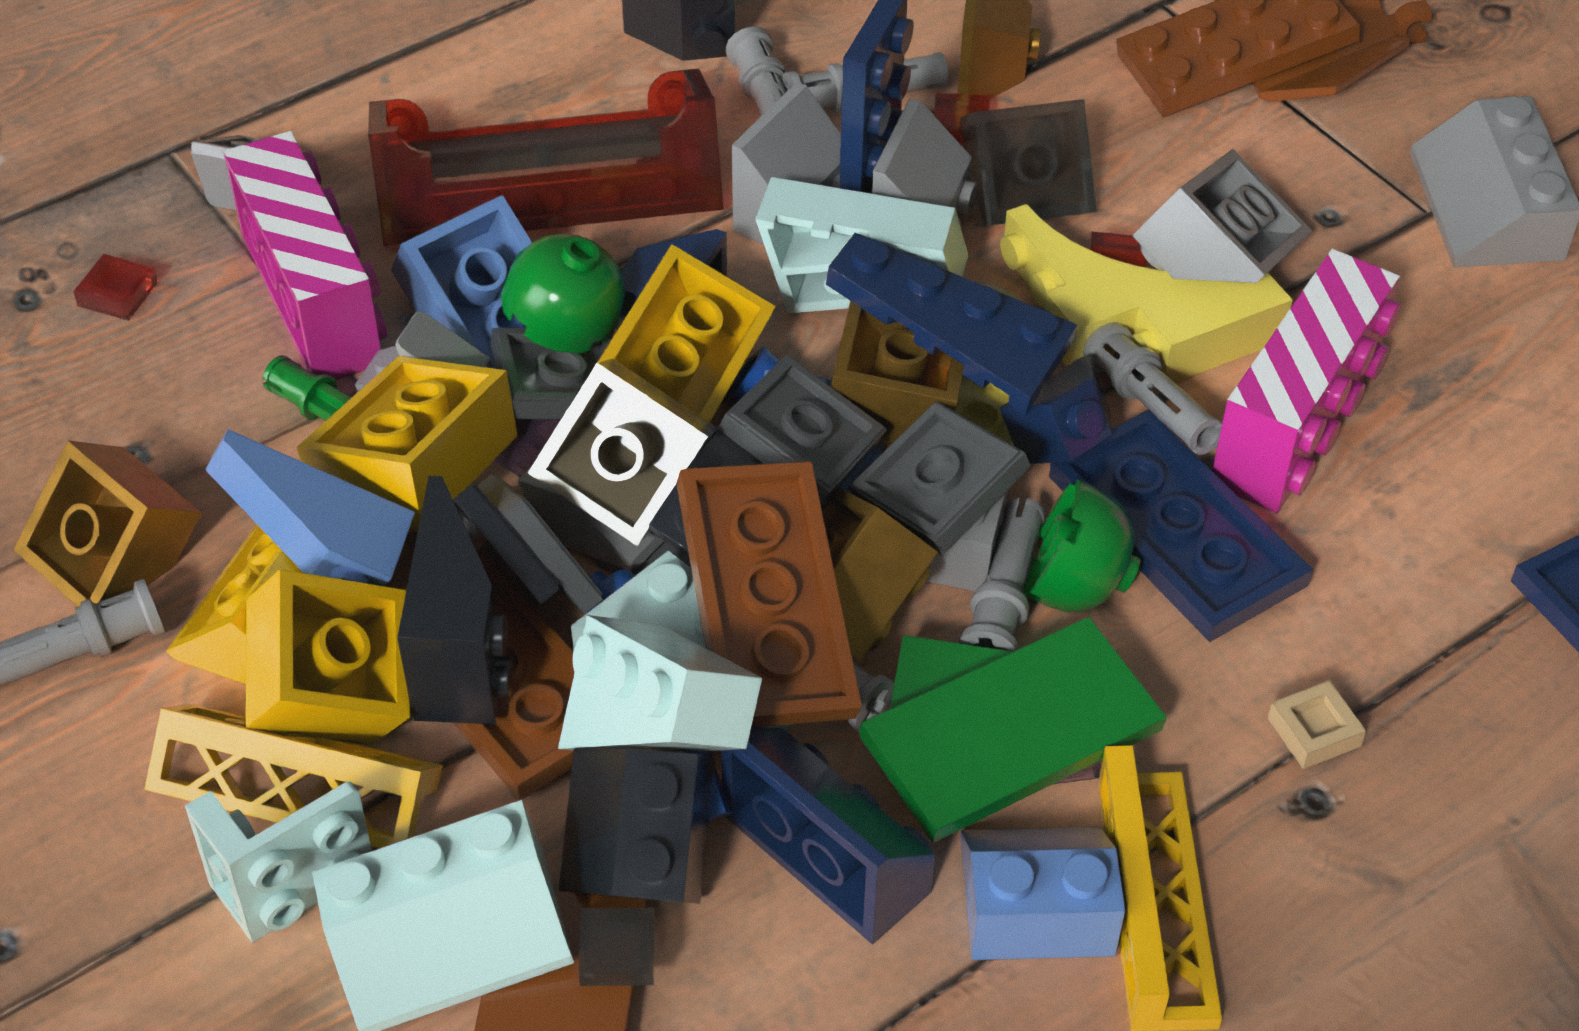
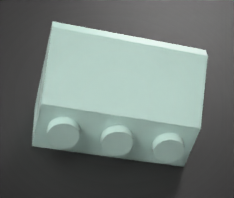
(442, 918)

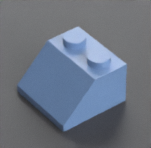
(1041, 893)

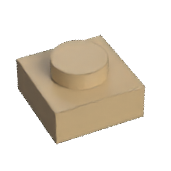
(1316, 724)

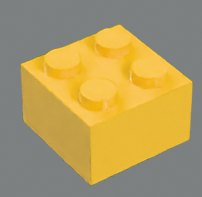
(325, 658)

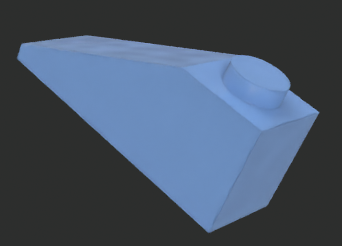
(310, 514)

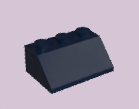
(826, 831)

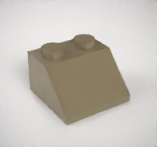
(621, 449)

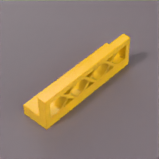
(330, 758)
(1143, 953)

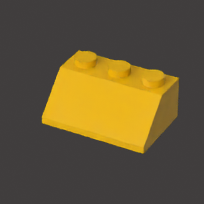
(690, 332)
(416, 424)
(217, 628)

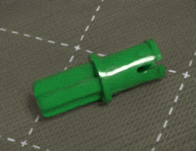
(310, 392)

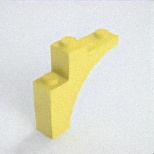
(1181, 320)

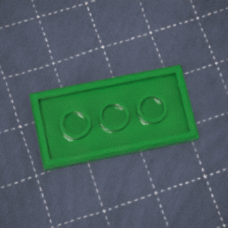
(1010, 728)

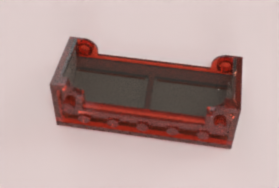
(550, 168)

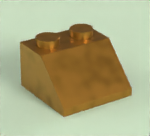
(890, 374)
(104, 524)
(873, 567)

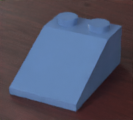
(461, 271)

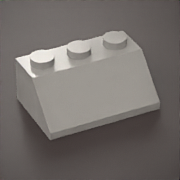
(1497, 185)
(1221, 226)

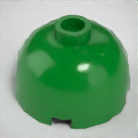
(564, 292)
(1083, 551)

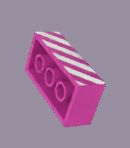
(306, 255)
(1306, 381)

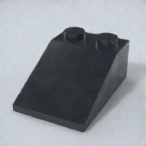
(449, 622)

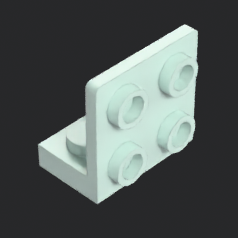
(269, 875)

